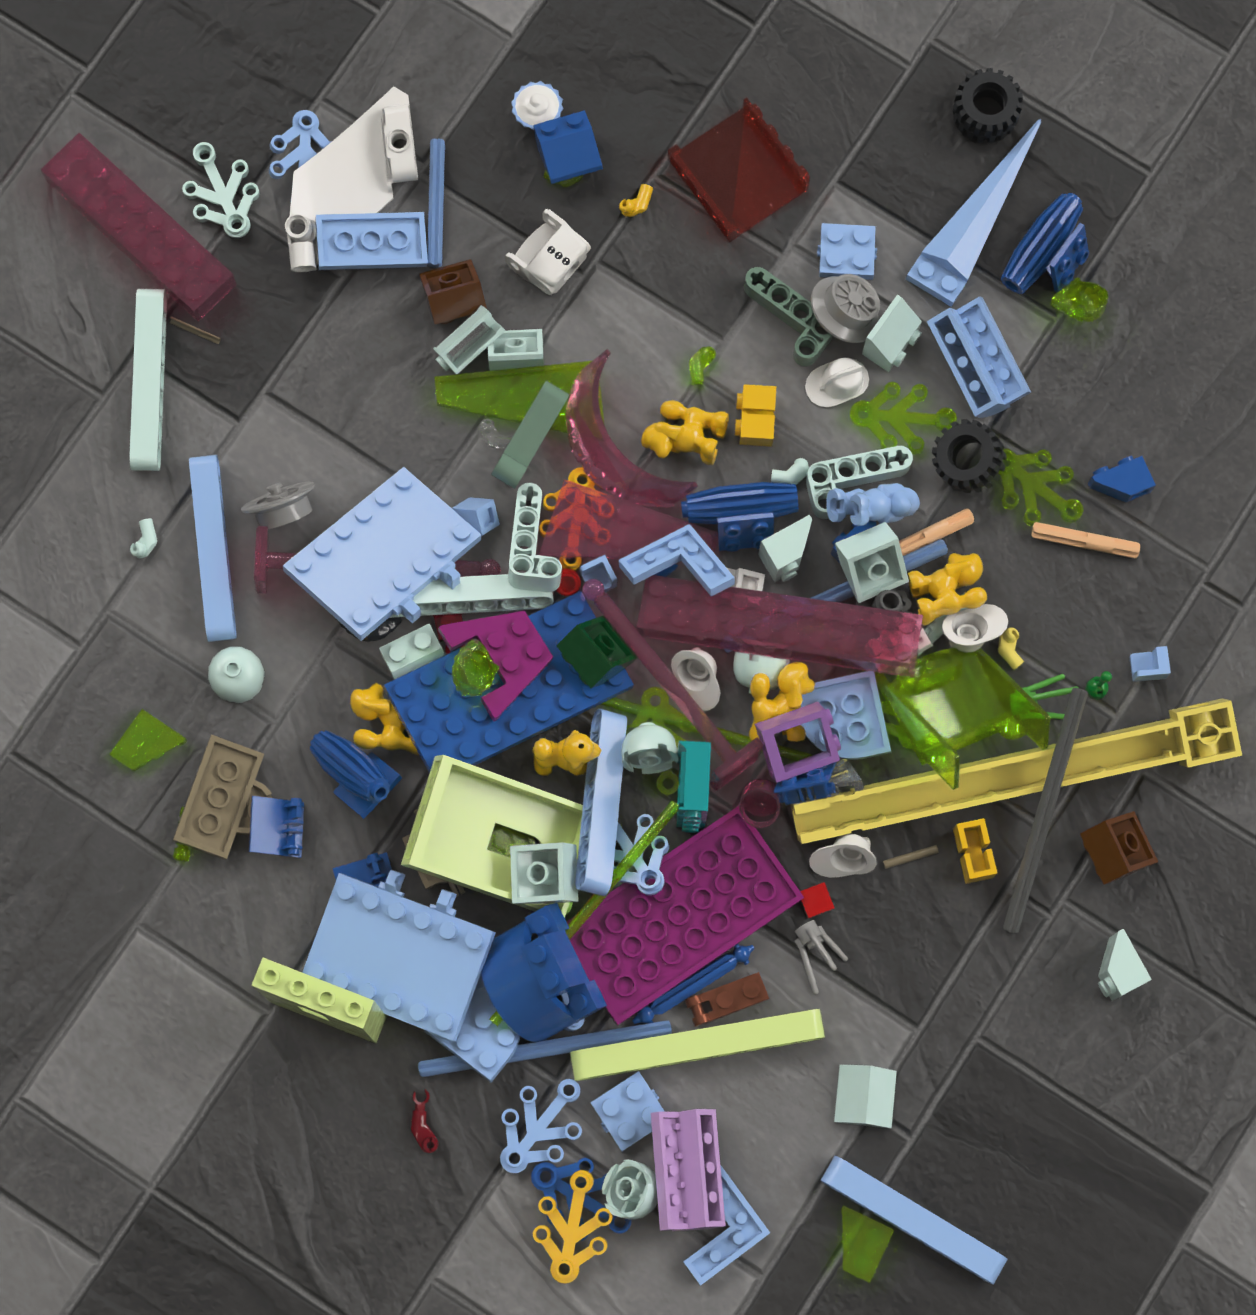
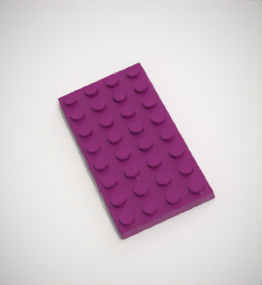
(712, 898)

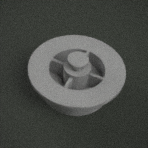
(846, 307)
(281, 504)

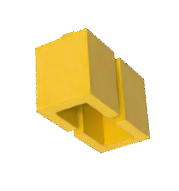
(757, 415)
(970, 839)

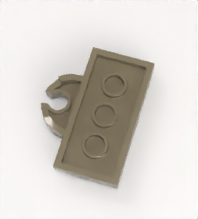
(221, 798)

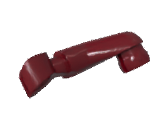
(419, 1127)

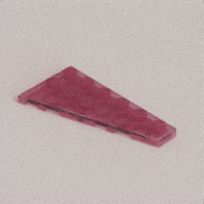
(599, 524)

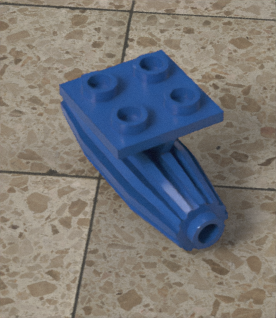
(1049, 247)
(741, 511)
(361, 777)

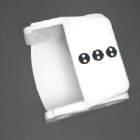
(549, 254)

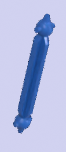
(694, 983)

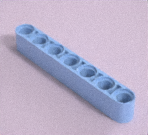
(212, 548)
(601, 805)
(914, 1220)

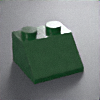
(596, 651)

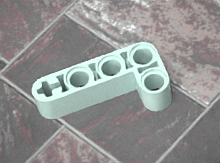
(860, 476)
(527, 535)

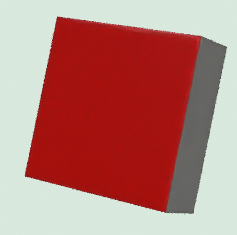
(816, 900)

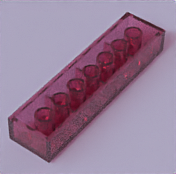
(138, 227)

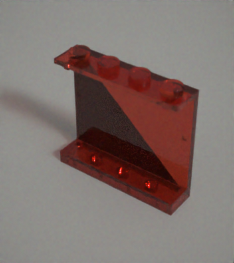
(740, 171)

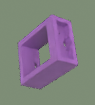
(769, 727)

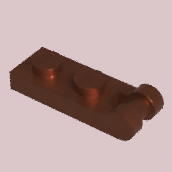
(728, 999)

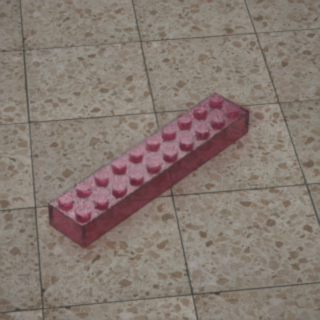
(781, 626)

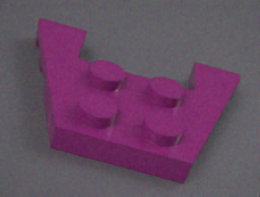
(511, 645)

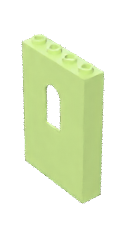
(459, 818)
(319, 1000)

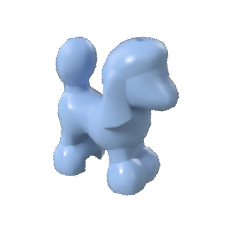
(881, 504)

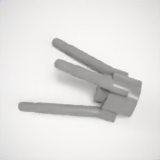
(813, 936)

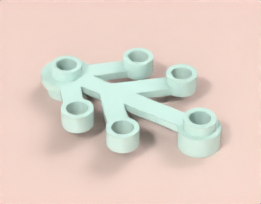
(223, 195)

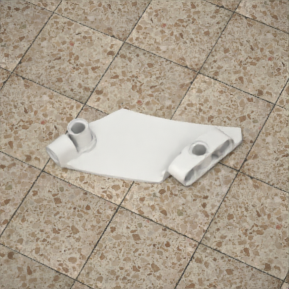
(352, 174)

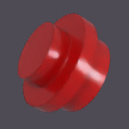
(569, 583)

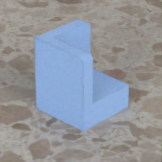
(478, 513)
(600, 570)
(1150, 665)

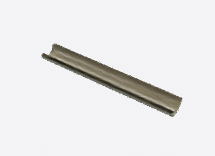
(195, 330)
(910, 856)

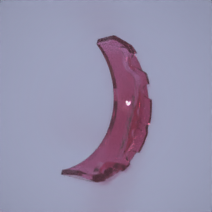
(601, 457)

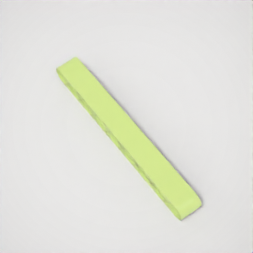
(697, 1044)

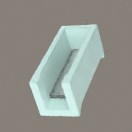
(468, 340)

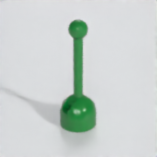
(1098, 684)

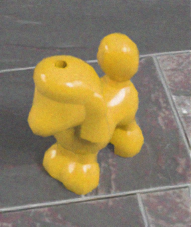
(689, 436)
(941, 585)
(793, 683)
(369, 705)
(567, 754)

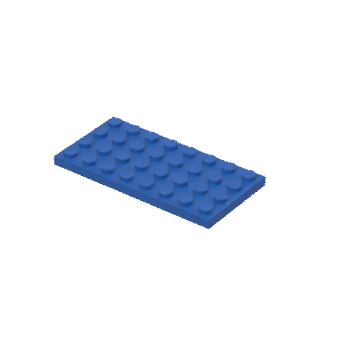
(460, 726)

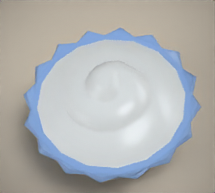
(536, 104)

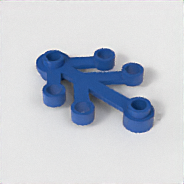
(561, 1186)

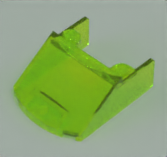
(959, 702)

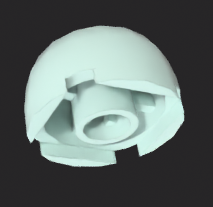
(749, 664)
(236, 674)
(649, 749)
(630, 1190)

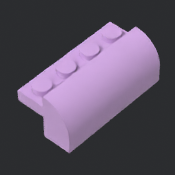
(687, 1170)

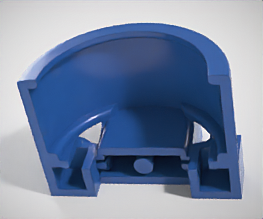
(529, 975)

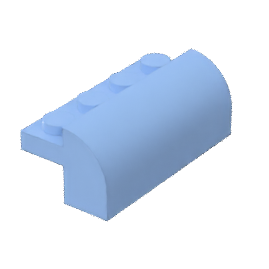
(979, 358)

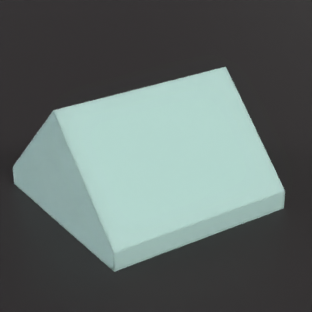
(516, 350)
(865, 1096)

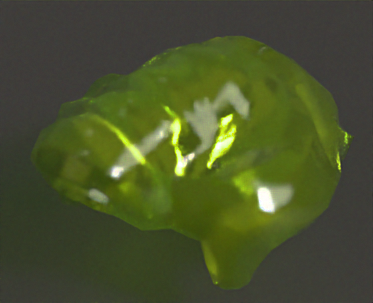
(1081, 300)
(473, 669)

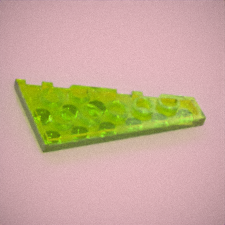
(507, 392)

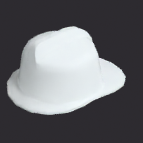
(837, 382)
(973, 627)
(697, 674)
(845, 857)

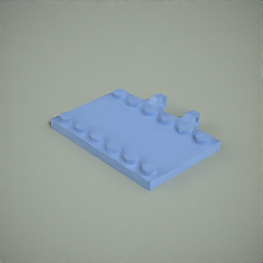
(383, 555)
(400, 953)

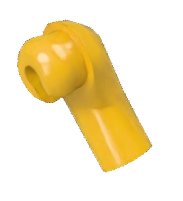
(638, 205)

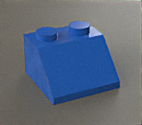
(567, 147)

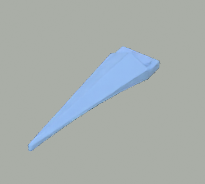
(954, 251)

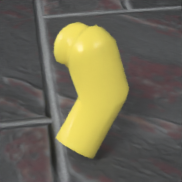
(1007, 646)

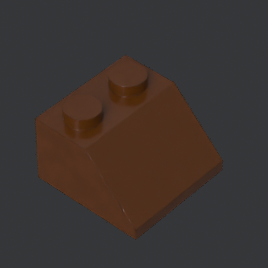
(452, 291)
(1118, 847)

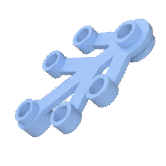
(303, 152)
(644, 872)
(538, 1129)

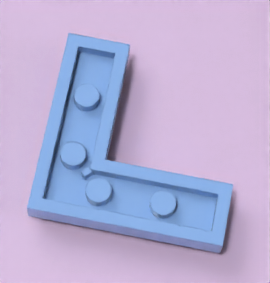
(679, 546)
(743, 1233)

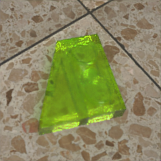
(145, 741)
(863, 1243)

